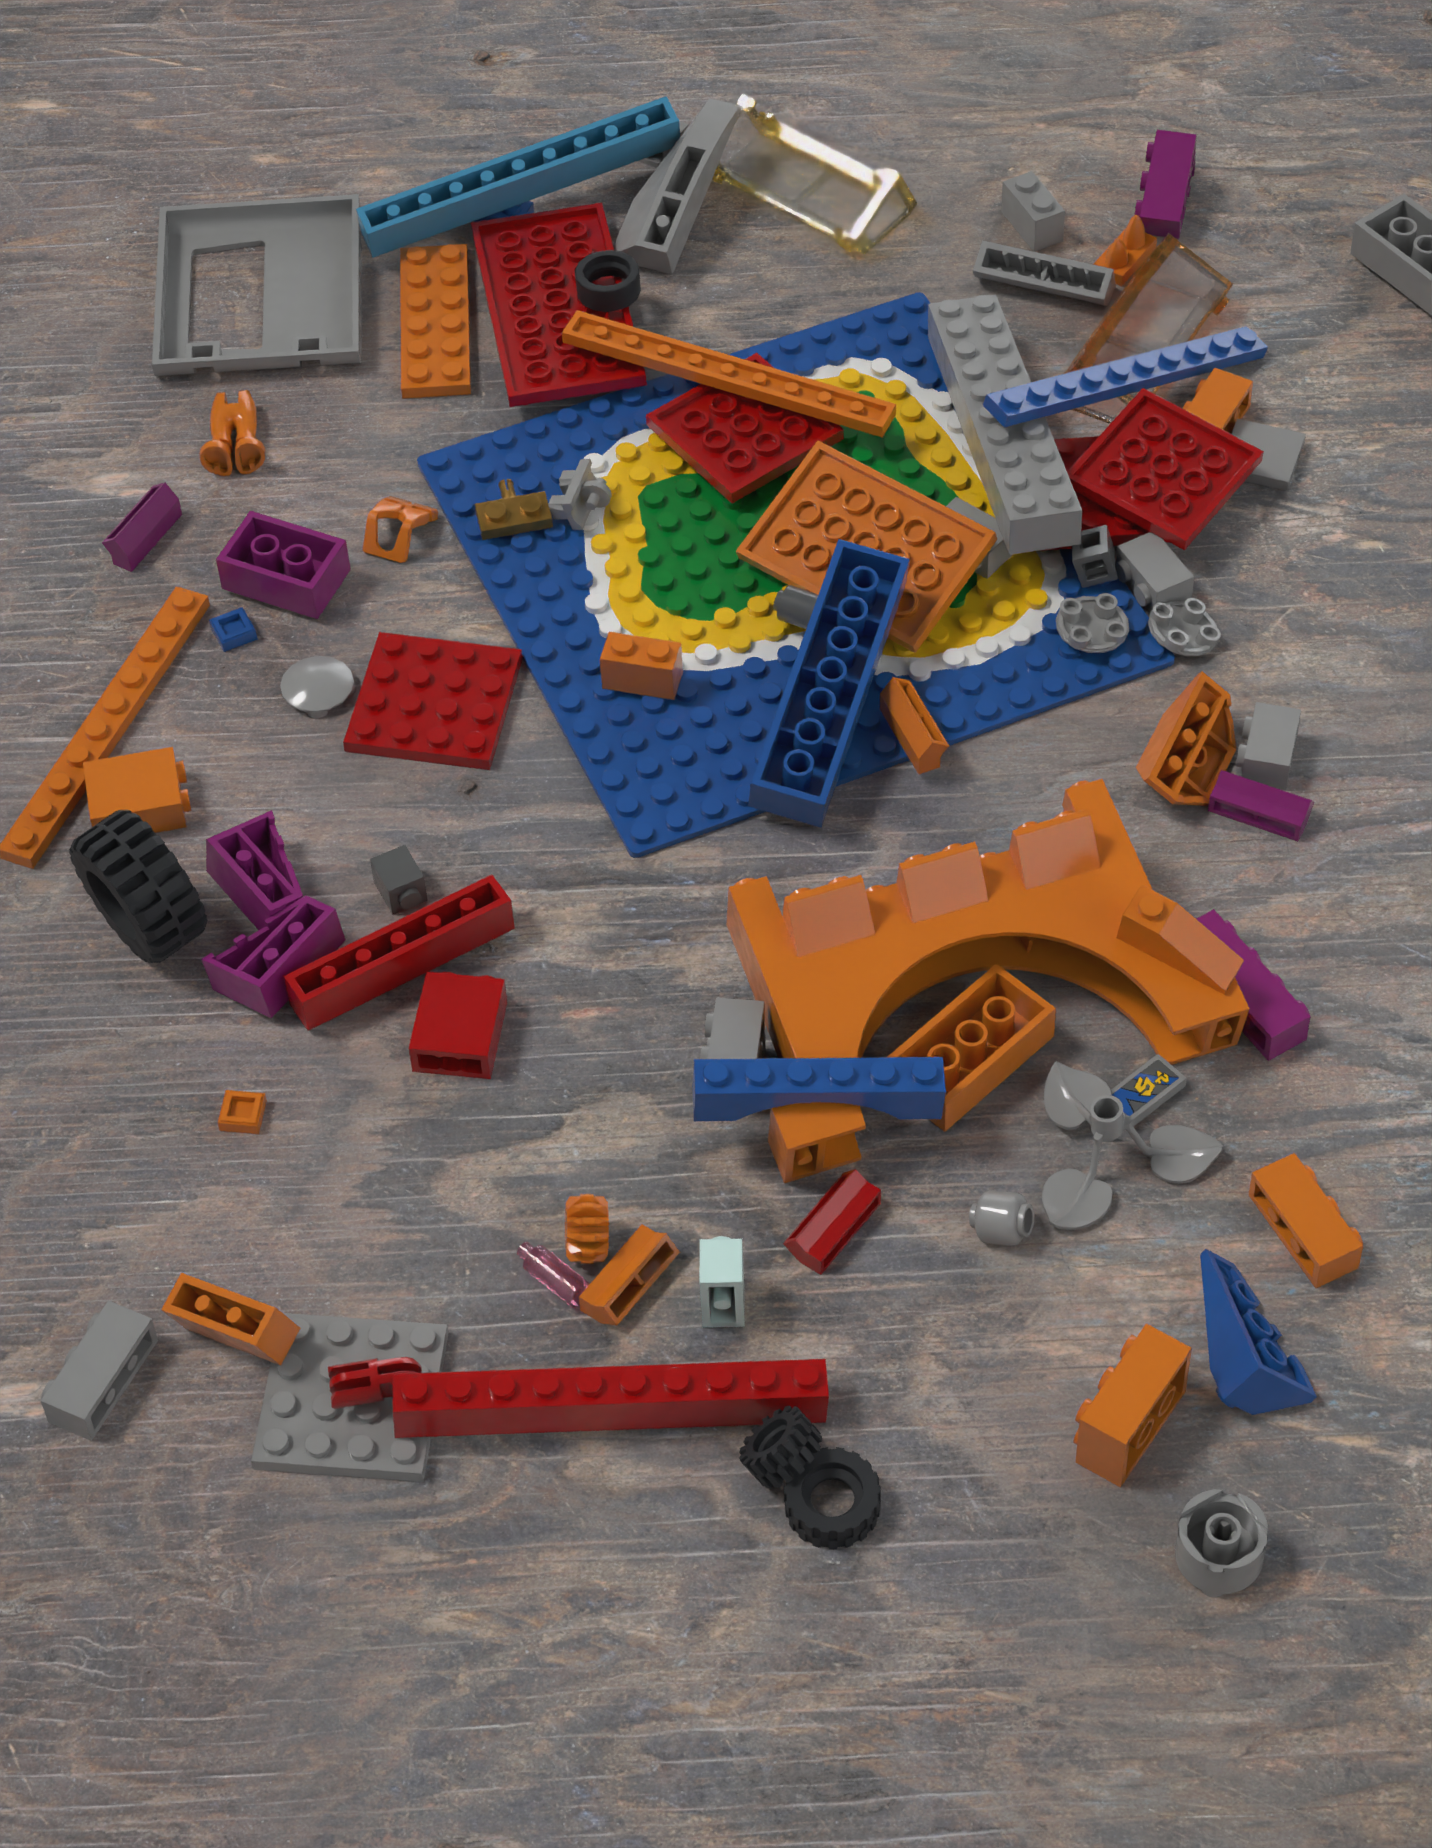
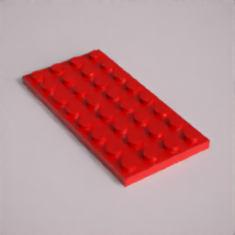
(533, 295)

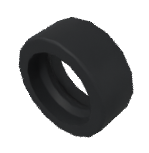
(607, 264)

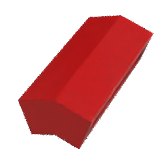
(834, 1221)

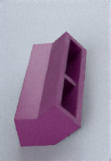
(143, 527)
(1260, 805)

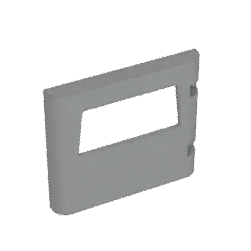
(308, 282)

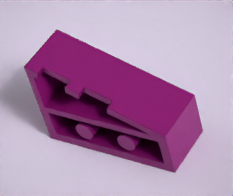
(1167, 182)
(253, 868)
(256, 964)

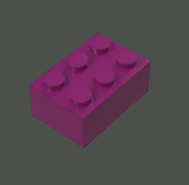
(283, 564)

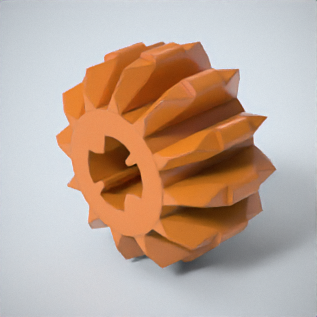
(586, 1229)

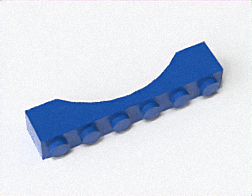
(888, 1084)

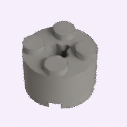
(1221, 1542)

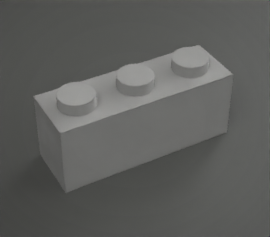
(98, 1370)

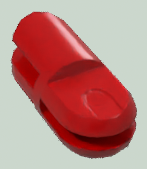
(366, 1380)

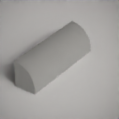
(1045, 273)

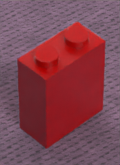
(458, 1025)

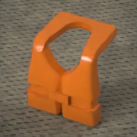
(411, 517)

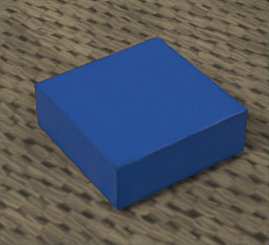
(233, 629)

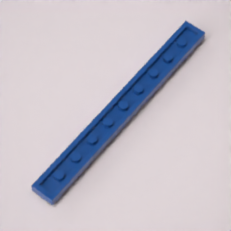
(1124, 376)

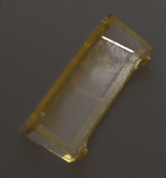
(812, 181)

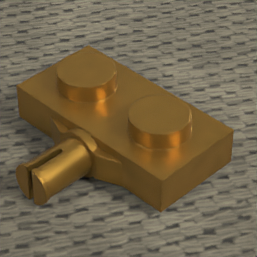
(513, 513)

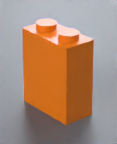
(141, 783)

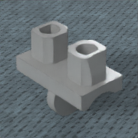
(582, 494)

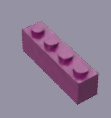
(1274, 1017)

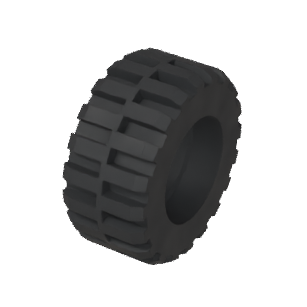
(138, 886)

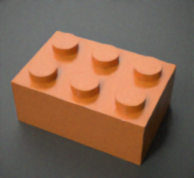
(1131, 1404)

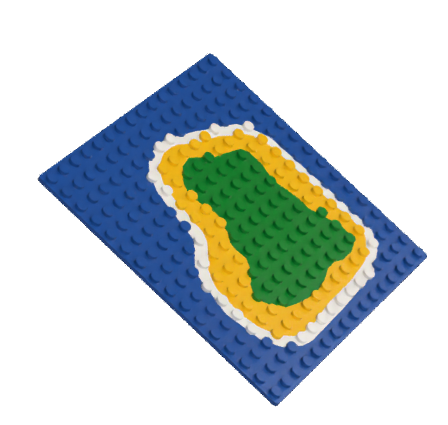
(670, 571)

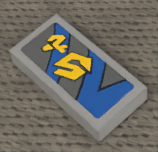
(1148, 1088)

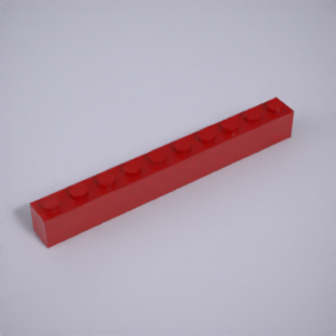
(606, 1397)

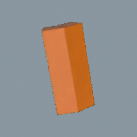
(912, 725)
(628, 1276)

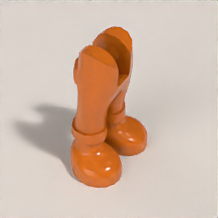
(225, 418)

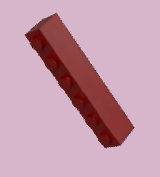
(399, 952)

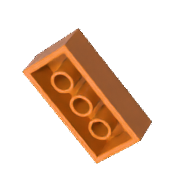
(982, 1039)

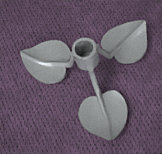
(1077, 1097)

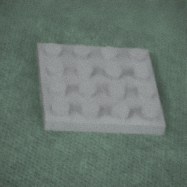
(308, 1436)

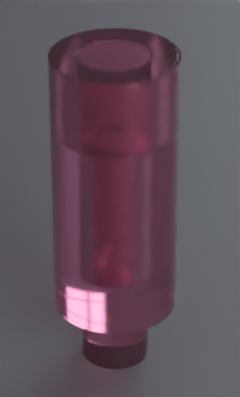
(553, 1273)

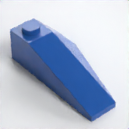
(1244, 1347)

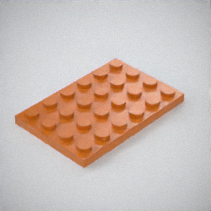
(849, 501)

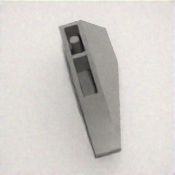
(673, 195)

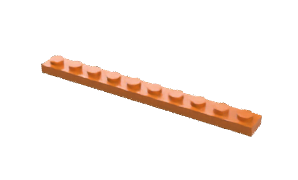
(730, 373)
(103, 727)

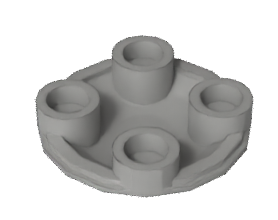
(1092, 623)
(1184, 627)
(317, 685)

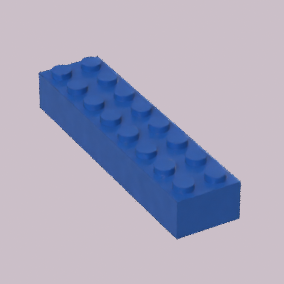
(829, 683)

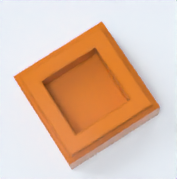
(242, 1112)

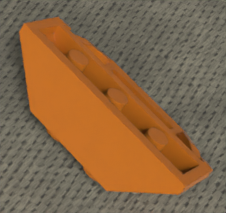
(1190, 744)

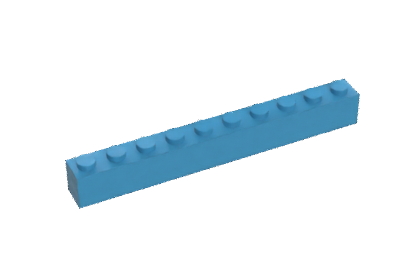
(518, 176)

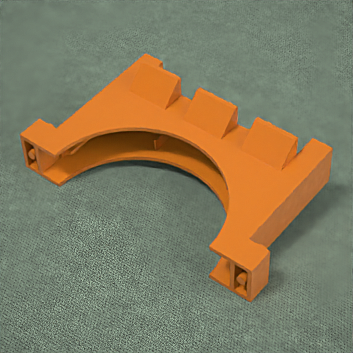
(1043, 906)

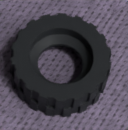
(842, 1529)

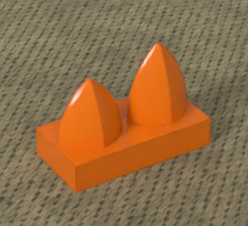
(1128, 251)

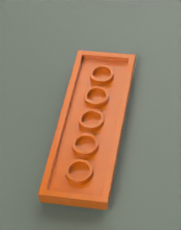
(435, 321)

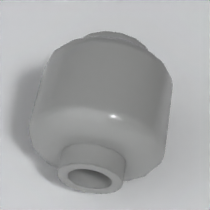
(1002, 1218)

